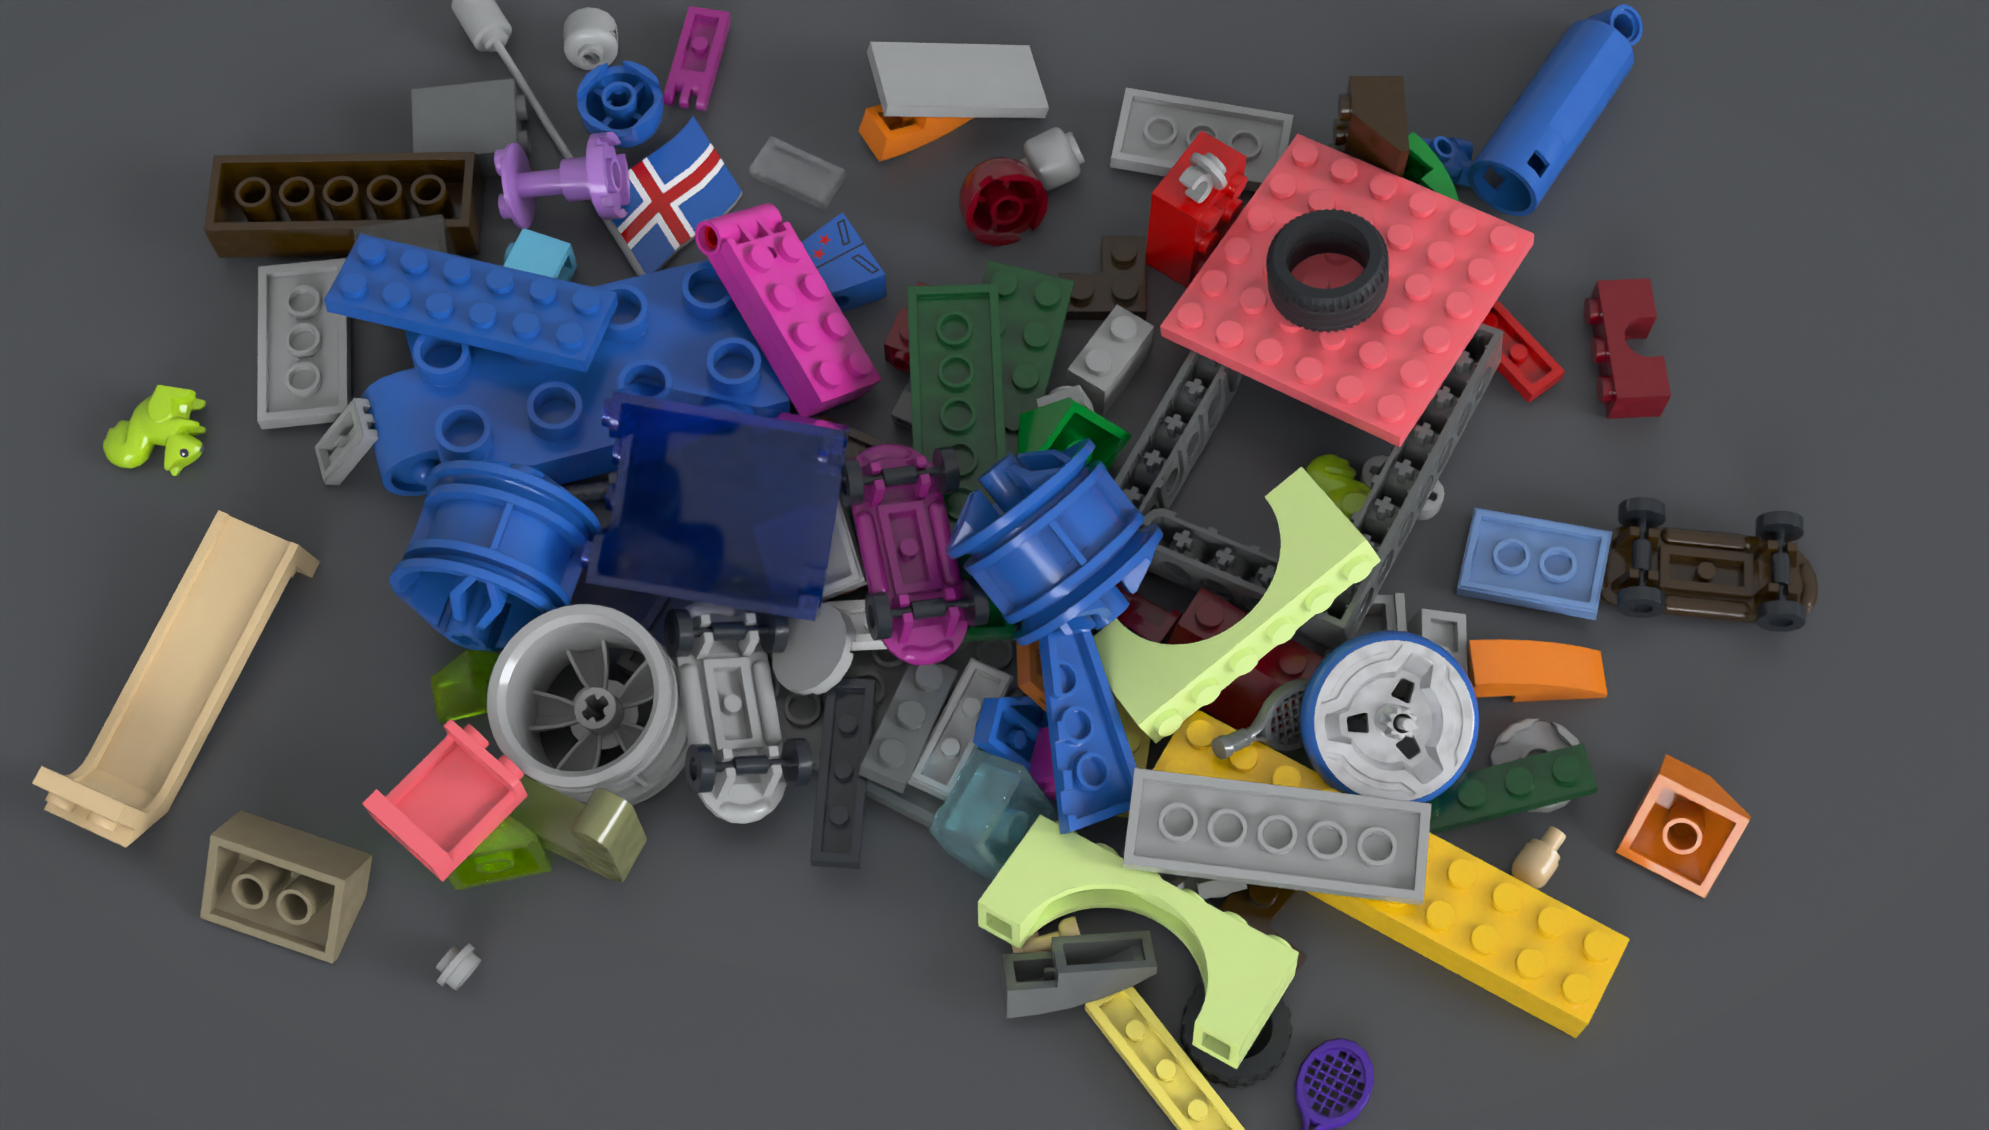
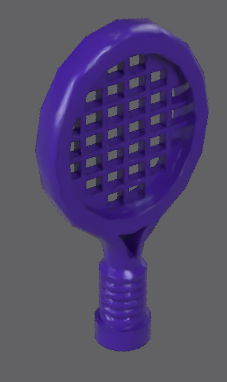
(1304, 1102)

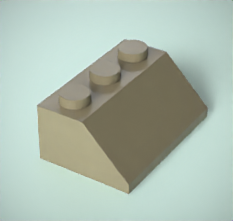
(284, 885)

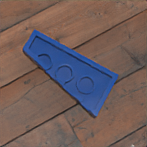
(1085, 732)

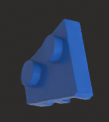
(1010, 728)

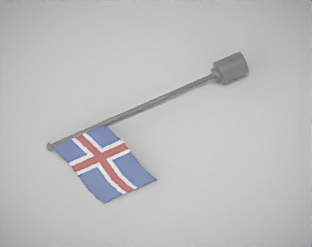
(668, 189)

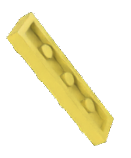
(1160, 1063)

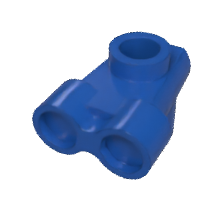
(1454, 155)

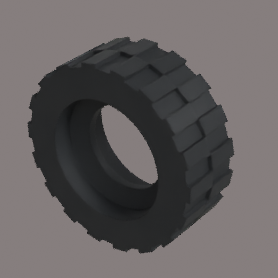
(1258, 1061)

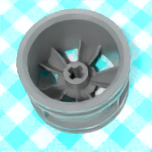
(522, 707)

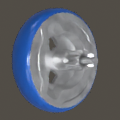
(1359, 680)

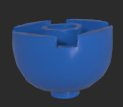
(621, 101)

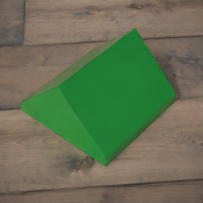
(1067, 423)

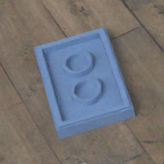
(1534, 563)

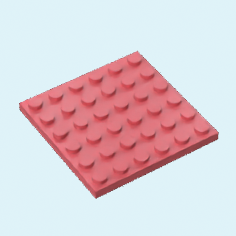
(1384, 372)

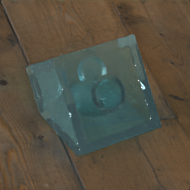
(989, 813)

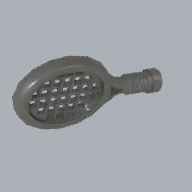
(1260, 729)

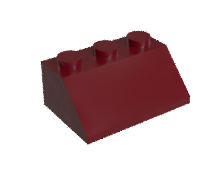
(1244, 697)

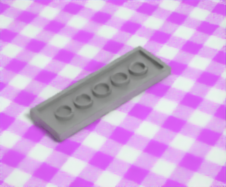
(1278, 836)

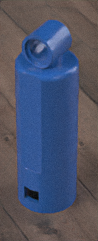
(1557, 110)

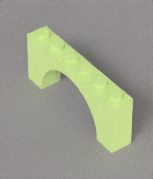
(1316, 563)
(1067, 873)

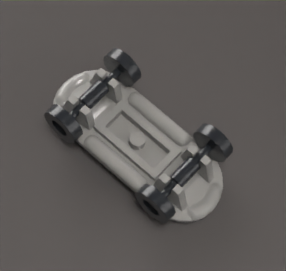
(732, 710)

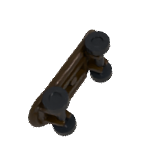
(1709, 572)

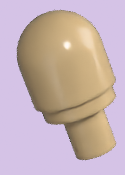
(1539, 859)

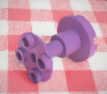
(596, 177)

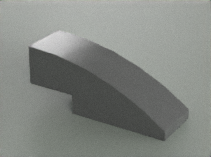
(1075, 971)

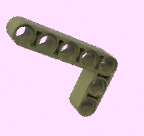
(596, 835)

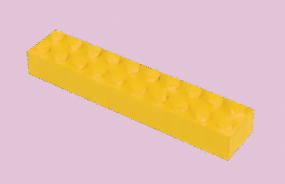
(1471, 912)

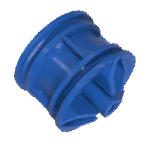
(1054, 542)
(492, 551)

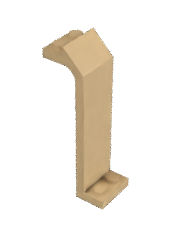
(178, 683)

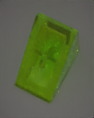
(463, 686)

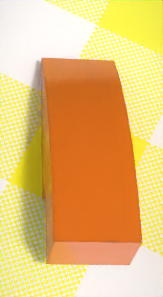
(898, 135)
(1535, 670)

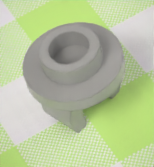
(1202, 175)

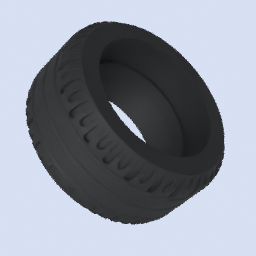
(1327, 233)

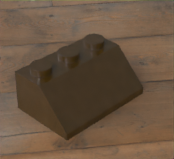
(1373, 122)

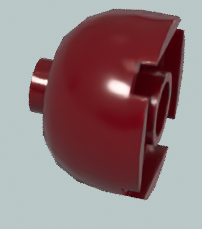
(1002, 200)

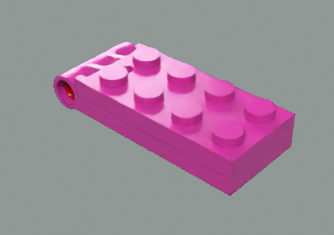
(787, 308)

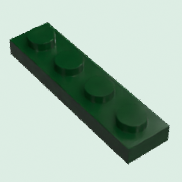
(1513, 788)

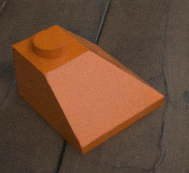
(1684, 827)

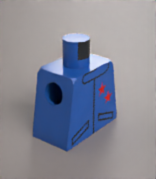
(846, 264)

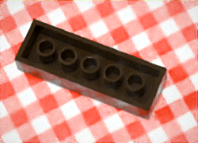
(316, 200)

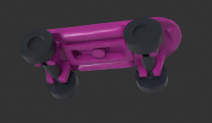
(902, 535)

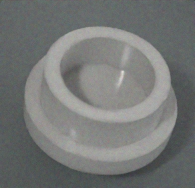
(457, 966)

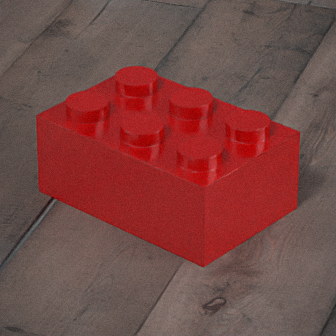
(1187, 232)

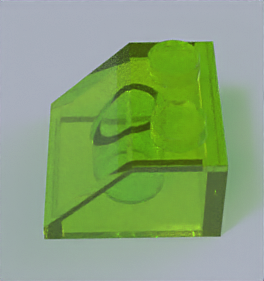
(504, 855)

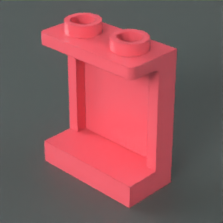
(450, 800)

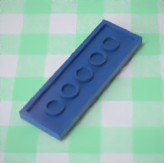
(472, 302)

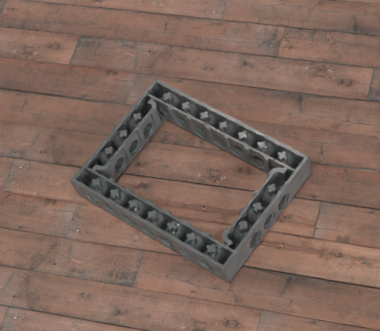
(1242, 573)

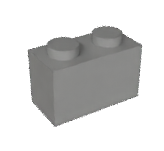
(1111, 358)

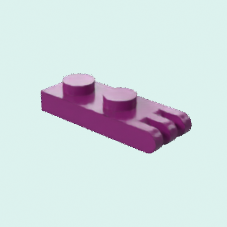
(697, 57)

